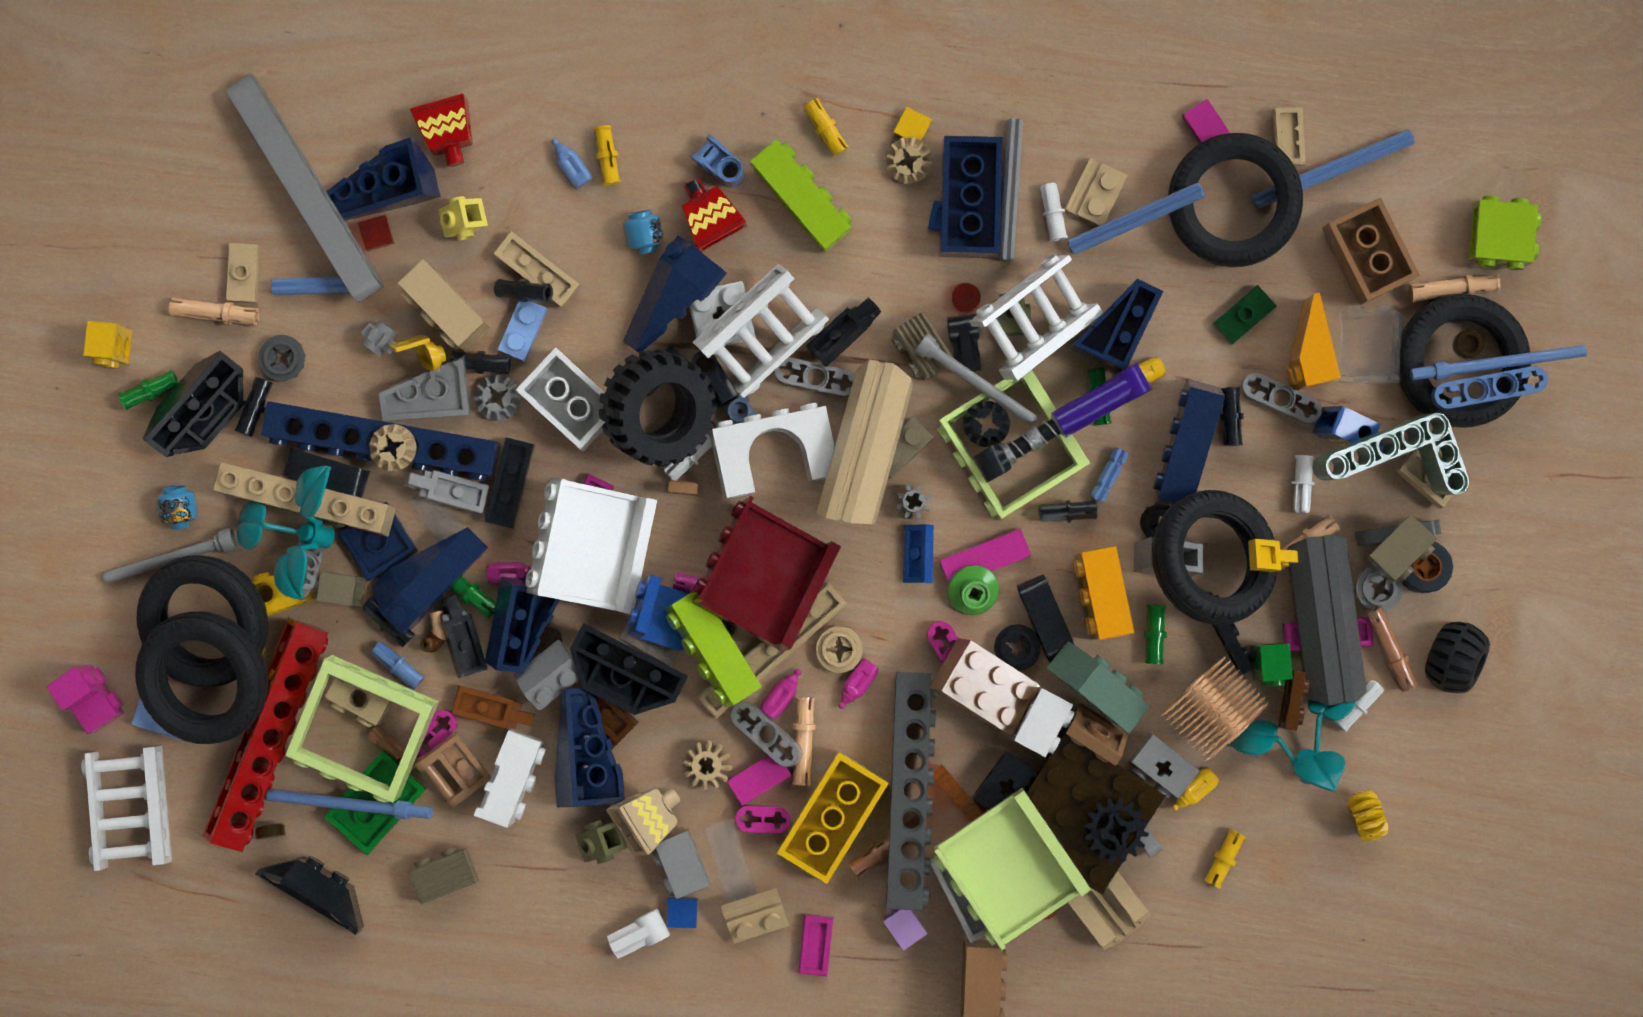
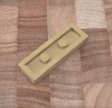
(536, 268)

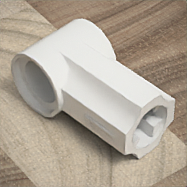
(643, 931)

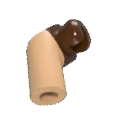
(436, 636)

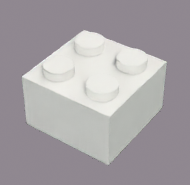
(1043, 722)

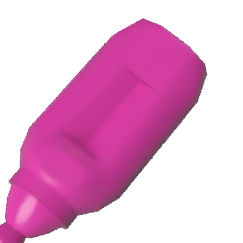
(506, 569)
(858, 682)
(780, 695)

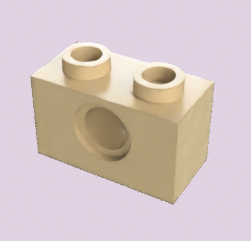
(342, 698)

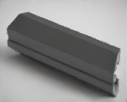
(1327, 620)

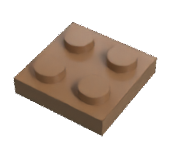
(1097, 734)

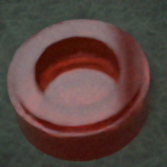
(965, 297)

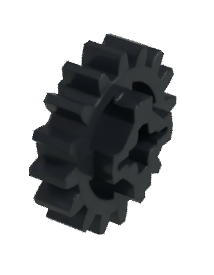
(1133, 825)

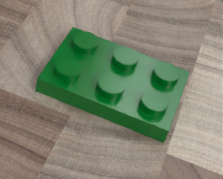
(369, 828)

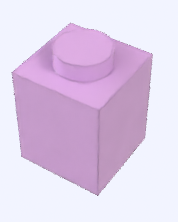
(904, 926)

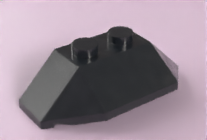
(197, 407)
(623, 673)
(318, 889)

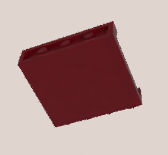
(764, 575)

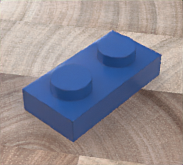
(918, 553)

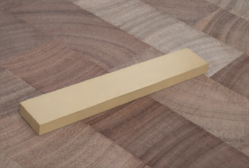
(765, 657)

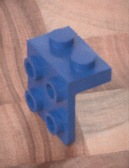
(649, 617)

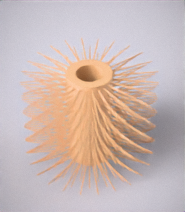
(1215, 709)

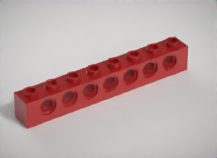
(251, 744)

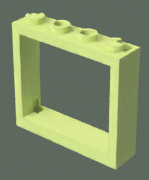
(976, 479)
(382, 687)

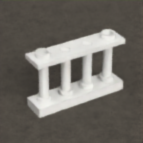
(735, 320)
(1059, 330)
(155, 819)

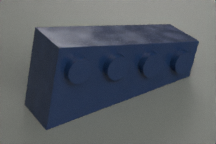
(1190, 440)

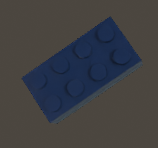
(971, 196)

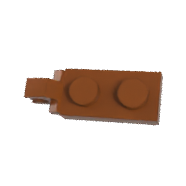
(490, 708)

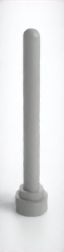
(930, 349)
(224, 541)

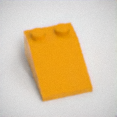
(1312, 353)

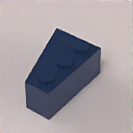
(1120, 327)
(517, 625)

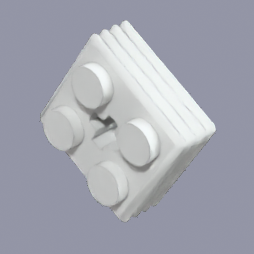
(720, 298)

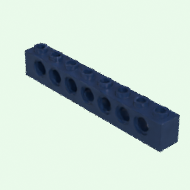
(279, 417)

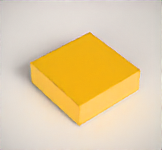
(912, 124)

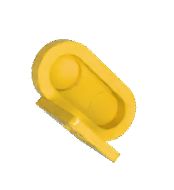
(428, 353)

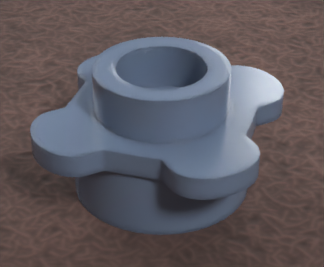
(740, 403)

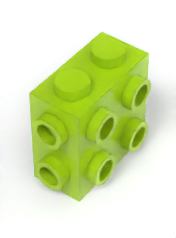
(1504, 233)

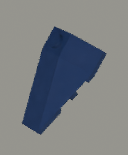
(387, 182)
(676, 282)
(420, 581)
(584, 760)

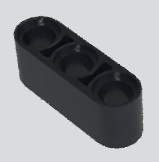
(342, 477)
(1044, 615)

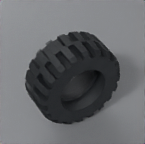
(689, 419)

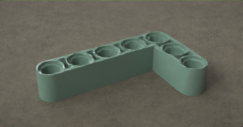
(1395, 445)

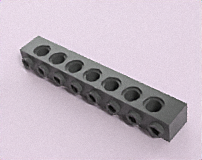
(898, 897)

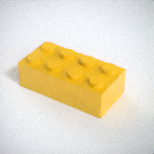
(832, 817)

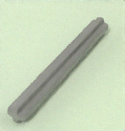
(1010, 189)

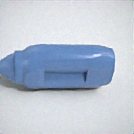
(571, 165)

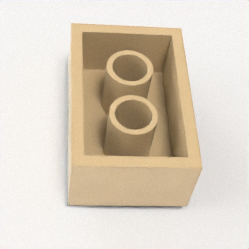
(443, 307)

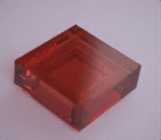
(376, 233)

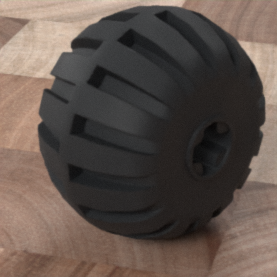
(1457, 657)

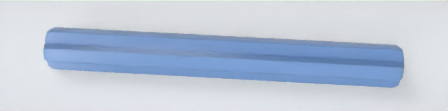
(1136, 218)

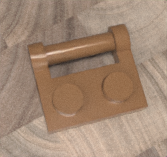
(460, 764)

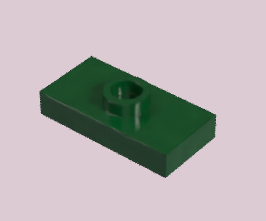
(1244, 314)

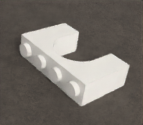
(732, 445)

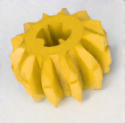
(1367, 815)

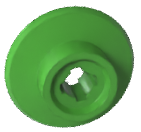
(962, 584)

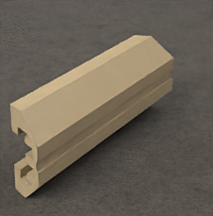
(866, 443)
(1112, 914)

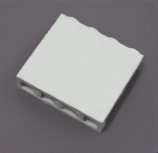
(590, 545)

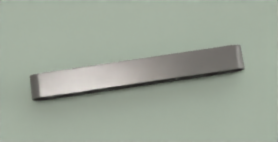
(304, 188)

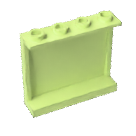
(1010, 868)

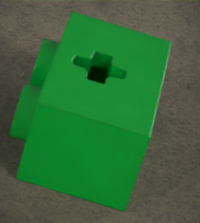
(1271, 663)

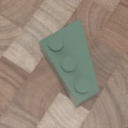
(1099, 686)

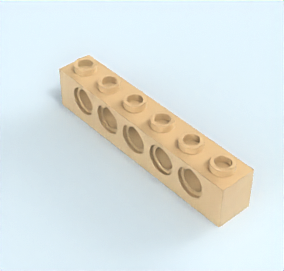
(280, 494)

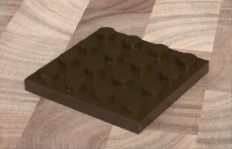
(1070, 787)

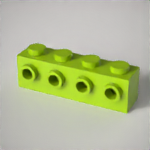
(801, 195)
(714, 651)

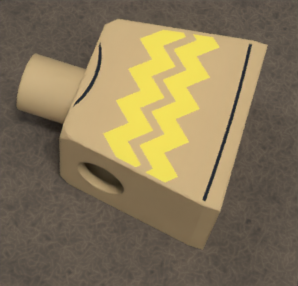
(645, 818)

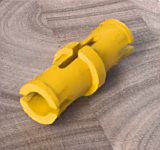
(825, 127)
(606, 155)
(1225, 858)

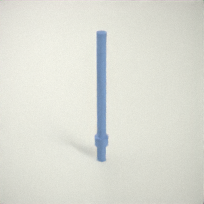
(1442, 370)
(400, 809)

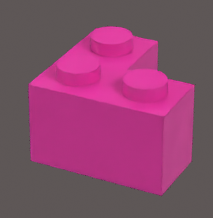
(87, 696)

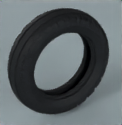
(1288, 191)
(1451, 308)
(1171, 567)
(231, 584)
(165, 706)

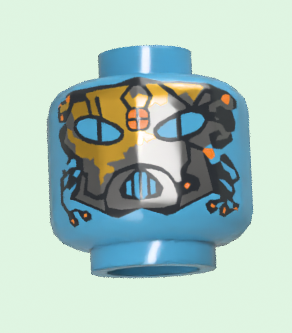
(643, 231)
(177, 506)

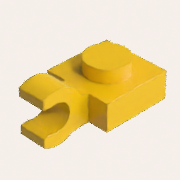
(1267, 556)

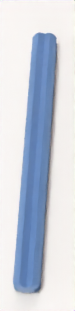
(1341, 165)

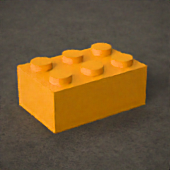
(1103, 593)

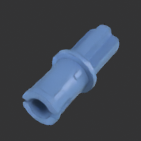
(397, 665)

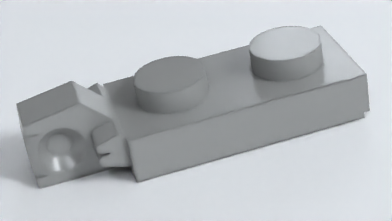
(449, 490)

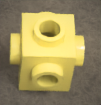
(462, 217)

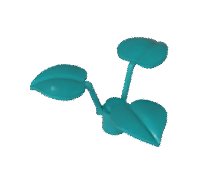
(291, 568)
(1312, 767)

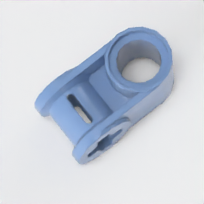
(715, 158)

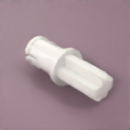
(1053, 212)
(675, 471)
(1302, 483)
(1373, 692)

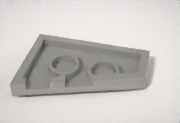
(428, 394)

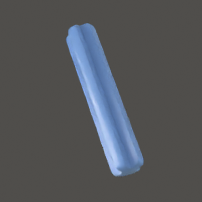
(311, 285)

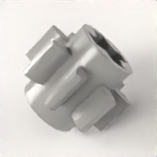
(378, 338)
(921, 499)

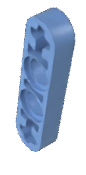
(1489, 388)

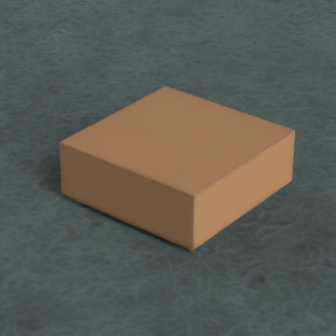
(683, 487)

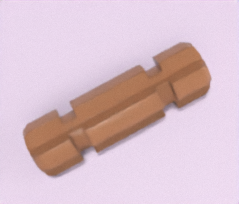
(388, 743)

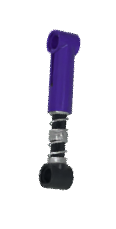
(1065, 421)

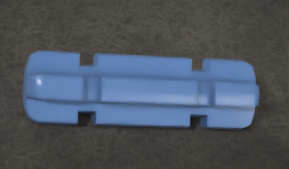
(1109, 475)

